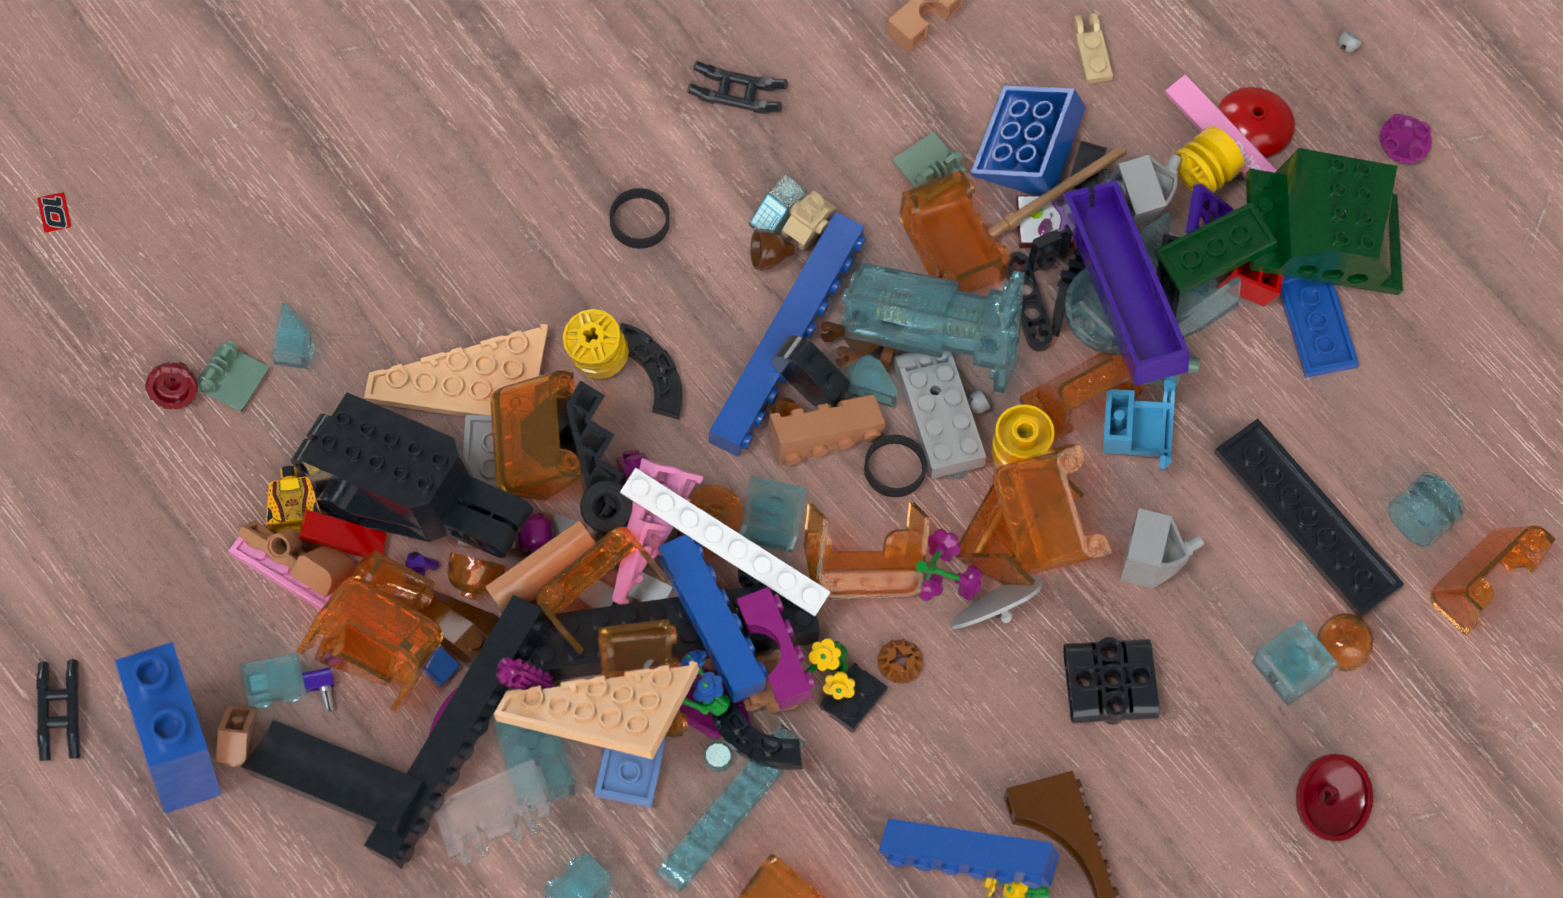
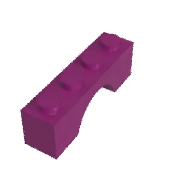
(763, 617)

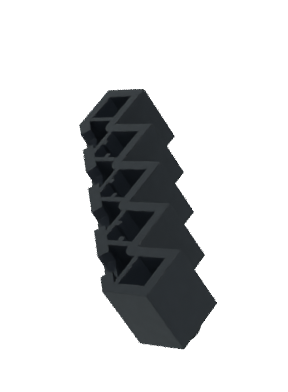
(589, 444)

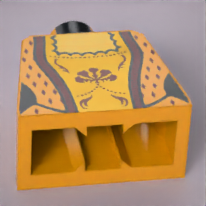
(289, 500)

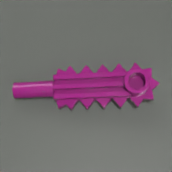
(521, 675)

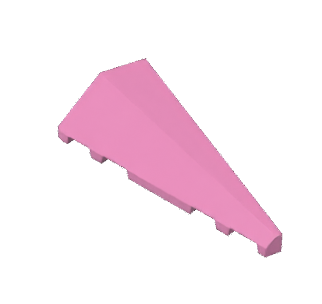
(647, 527)

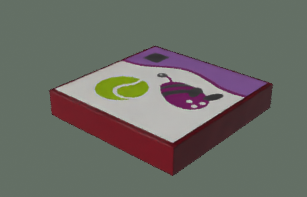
(1042, 221)

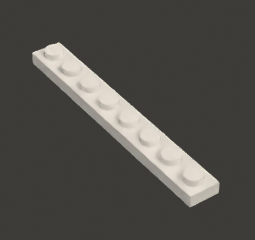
(725, 542)

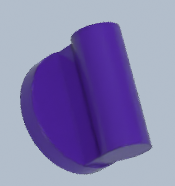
(420, 563)

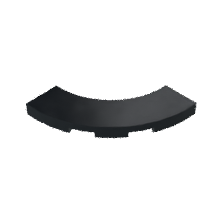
(659, 369)
(754, 746)

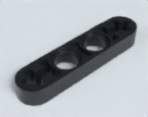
(1034, 301)

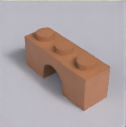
(908, 26)

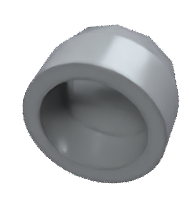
(1350, 40)
(978, 402)

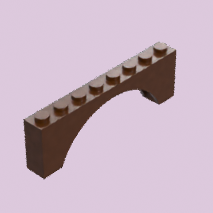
(1058, 811)

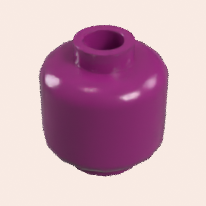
(535, 533)

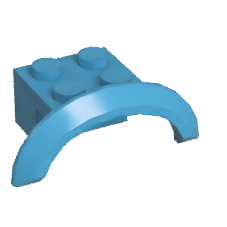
(1140, 426)

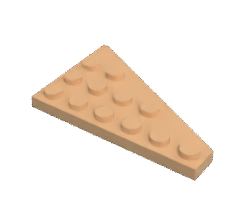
(462, 378)
(612, 713)

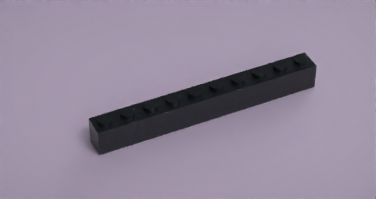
(462, 725)

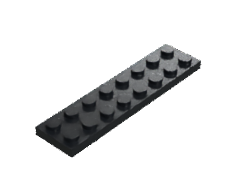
(1309, 518)

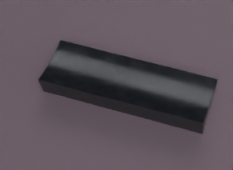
(335, 778)

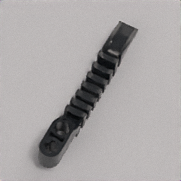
(1085, 156)

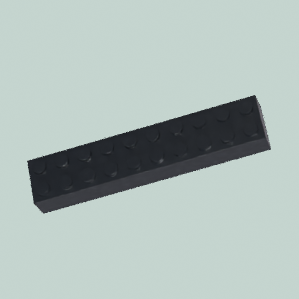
(562, 661)

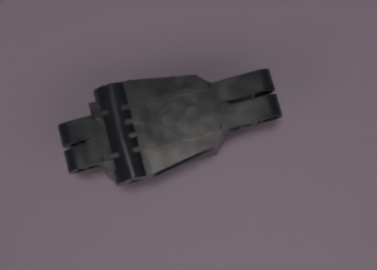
(404, 479)

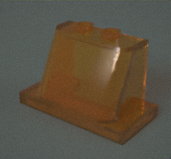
(1078, 387)

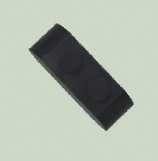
(810, 372)

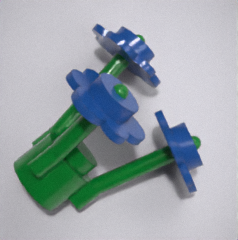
(708, 688)

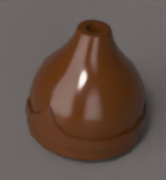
(769, 249)

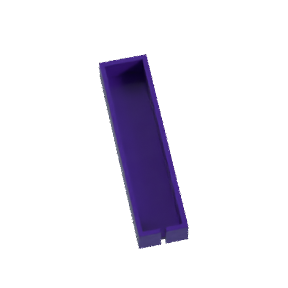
(1126, 283)

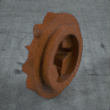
(894, 671)

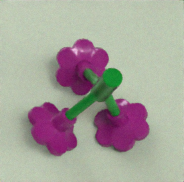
(945, 546)

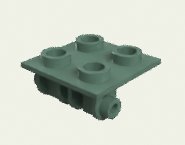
(928, 161)
(231, 376)

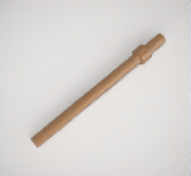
(1013, 219)

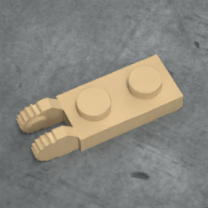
(1092, 51)

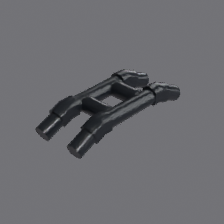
(726, 78)
(70, 721)

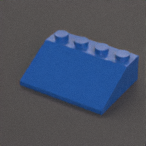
(1029, 138)

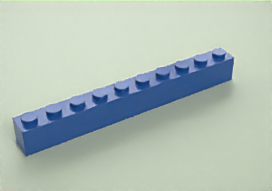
(795, 317)

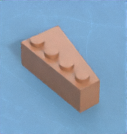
(824, 429)

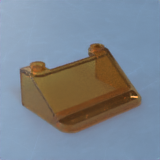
(1043, 512)

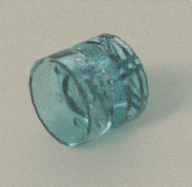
(1426, 509)

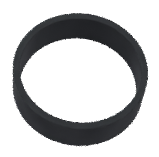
(644, 194)
(901, 440)

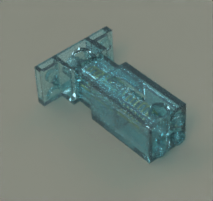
(934, 317)

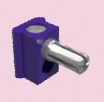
(320, 680)

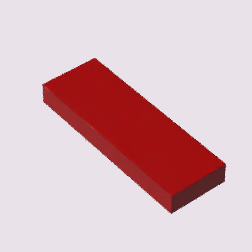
(340, 534)

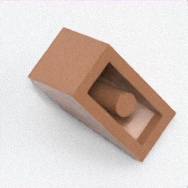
(235, 735)

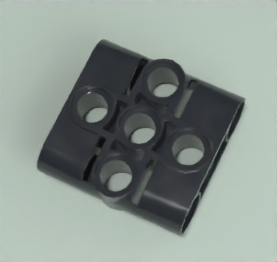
(1093, 666)

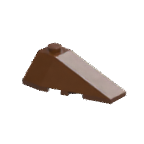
(463, 625)

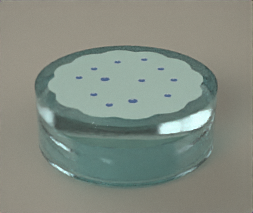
(717, 756)

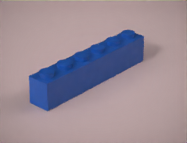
(712, 618)
(969, 853)

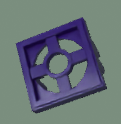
(1202, 204)

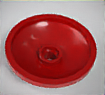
(1267, 132)

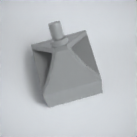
(1147, 185)
(1155, 550)

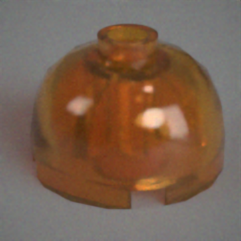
(472, 574)
(1347, 640)

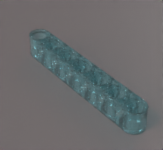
(720, 820)

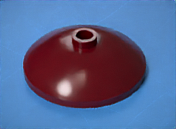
(1346, 799)

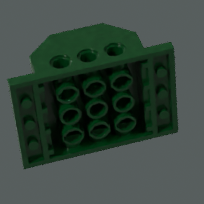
(1330, 220)

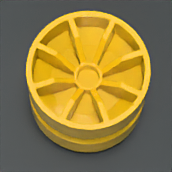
(1021, 433)

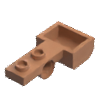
(318, 569)

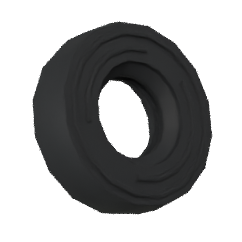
(588, 511)

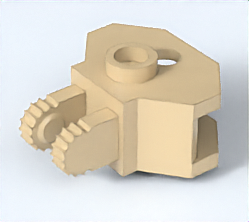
(808, 219)

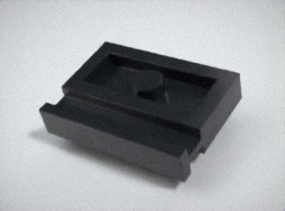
(1049, 247)
(853, 710)

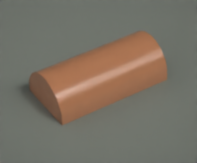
(540, 567)

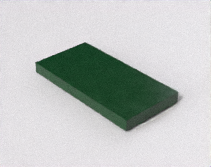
(1216, 248)

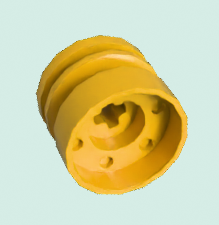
(1209, 160)
(602, 356)

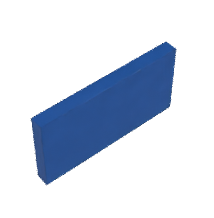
(1317, 326)

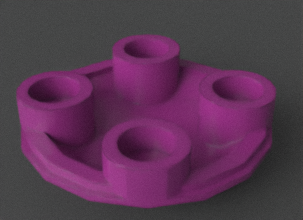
(1405, 139)

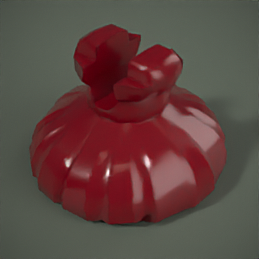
(171, 385)

